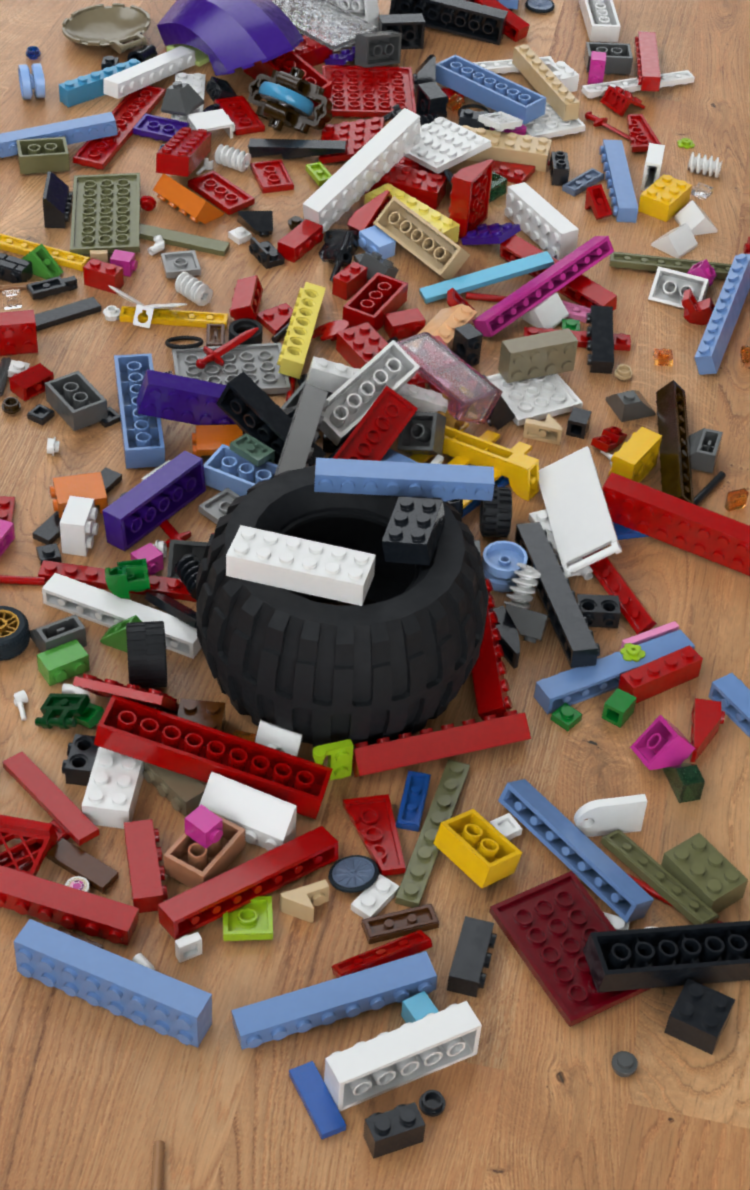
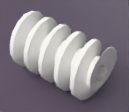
(232, 158)
(705, 165)
(193, 289)
(524, 586)

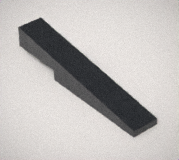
(295, 148)

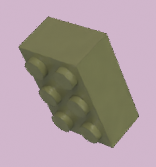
(43, 155)
(705, 872)

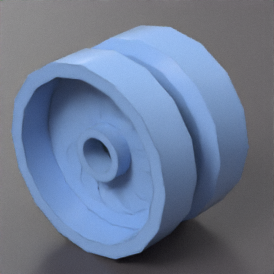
(31, 81)
(500, 562)

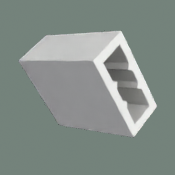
(652, 165)

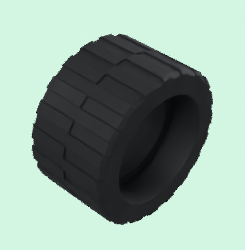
(147, 654)

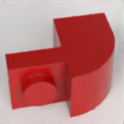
(694, 311)

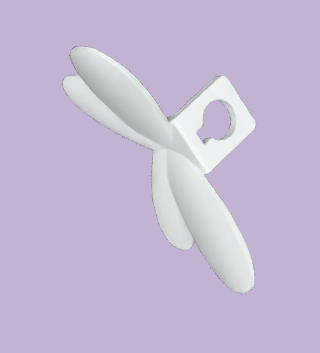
(149, 308)

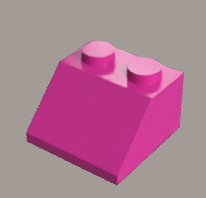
(662, 745)

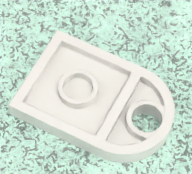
(611, 814)

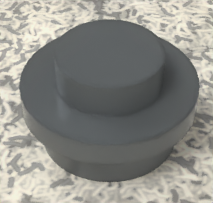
(624, 1063)

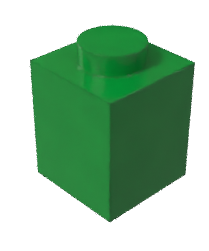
(619, 707)

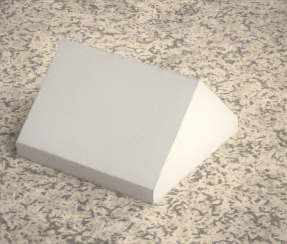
(696, 219)
(676, 241)
(547, 313)

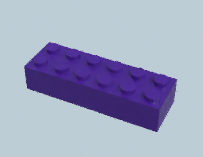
(181, 399)
(154, 500)

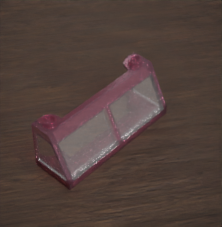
(469, 391)

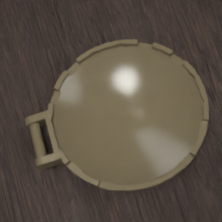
(108, 26)

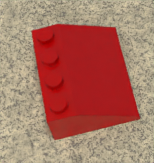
(471, 196)

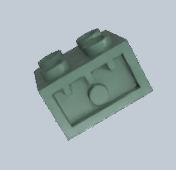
(252, 450)

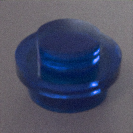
(33, 52)

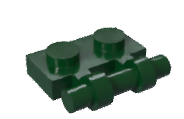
(64, 706)

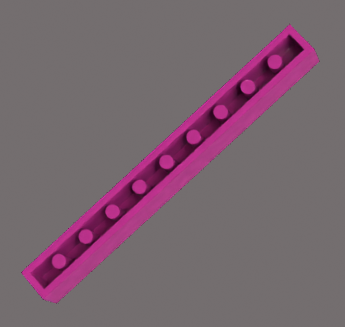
(543, 286)

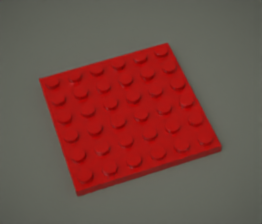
(369, 90)

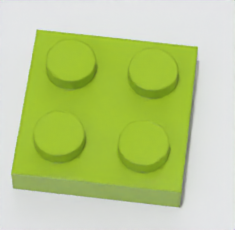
(250, 921)

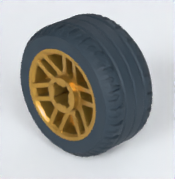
(13, 633)

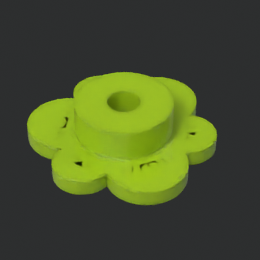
(685, 143)
(632, 652)

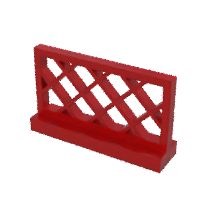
(29, 832)

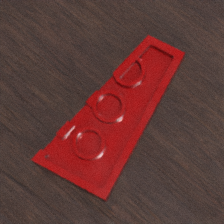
(640, 133)

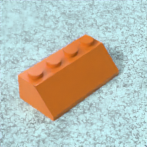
(186, 200)

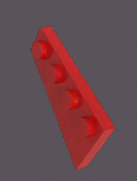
(377, 829)

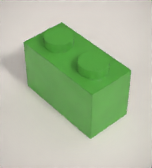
(63, 662)

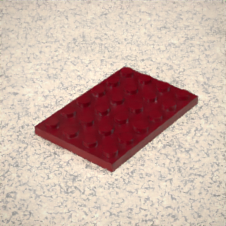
(549, 934)

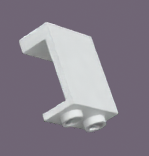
(211, 121)

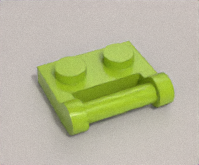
(339, 757)

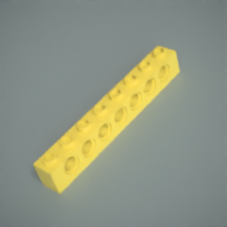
(300, 330)

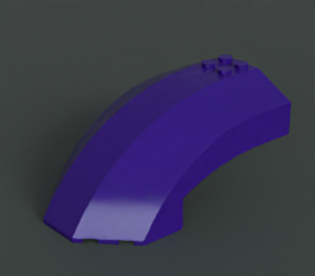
(230, 31)

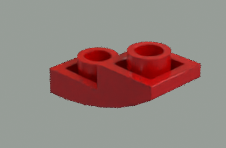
(609, 439)

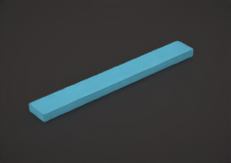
(487, 276)

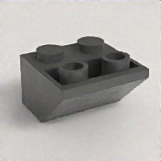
(704, 449)
(59, 633)

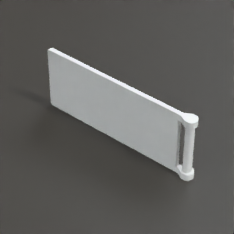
(577, 511)

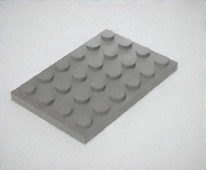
(255, 360)

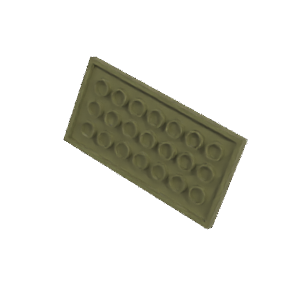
(105, 213)

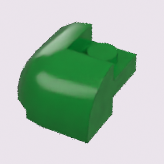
(127, 577)

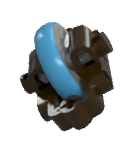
(289, 101)

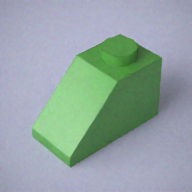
(43, 263)
(116, 634)

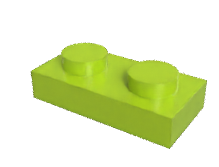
(318, 172)

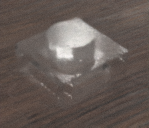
(702, 191)
(11, 299)

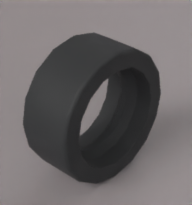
(242, 325)

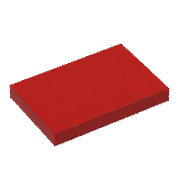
(271, 176)

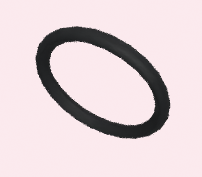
(472, 106)
(189, 346)

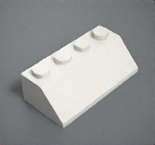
(264, 817)

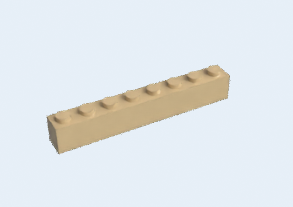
(546, 82)

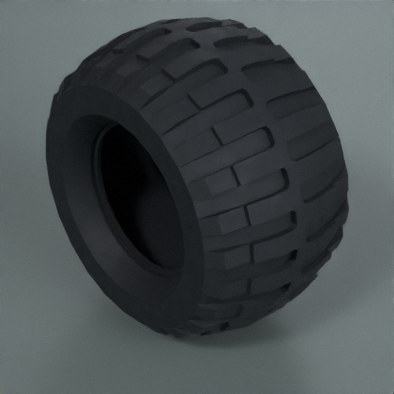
(334, 666)

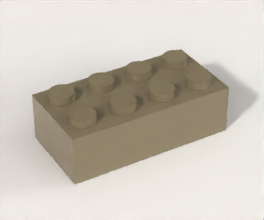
(537, 355)

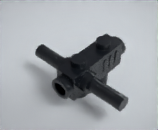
(339, 256)

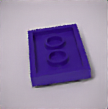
(158, 127)
(490, 234)

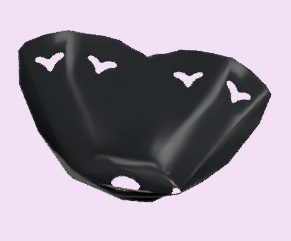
(336, 241)

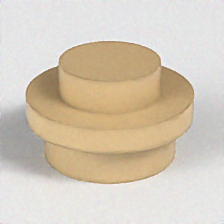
(623, 372)

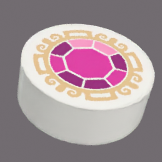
(78, 883)

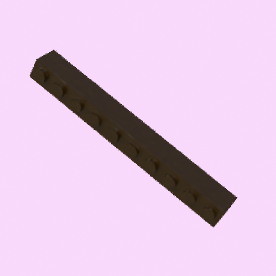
(674, 446)

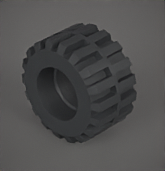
(496, 514)

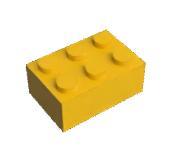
(664, 197)
(637, 455)
(477, 848)

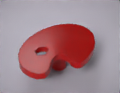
(330, 330)

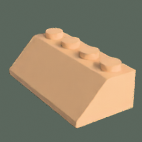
(447, 320)

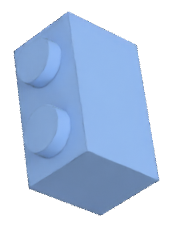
(376, 240)

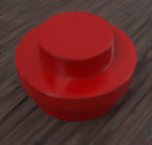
(147, 203)

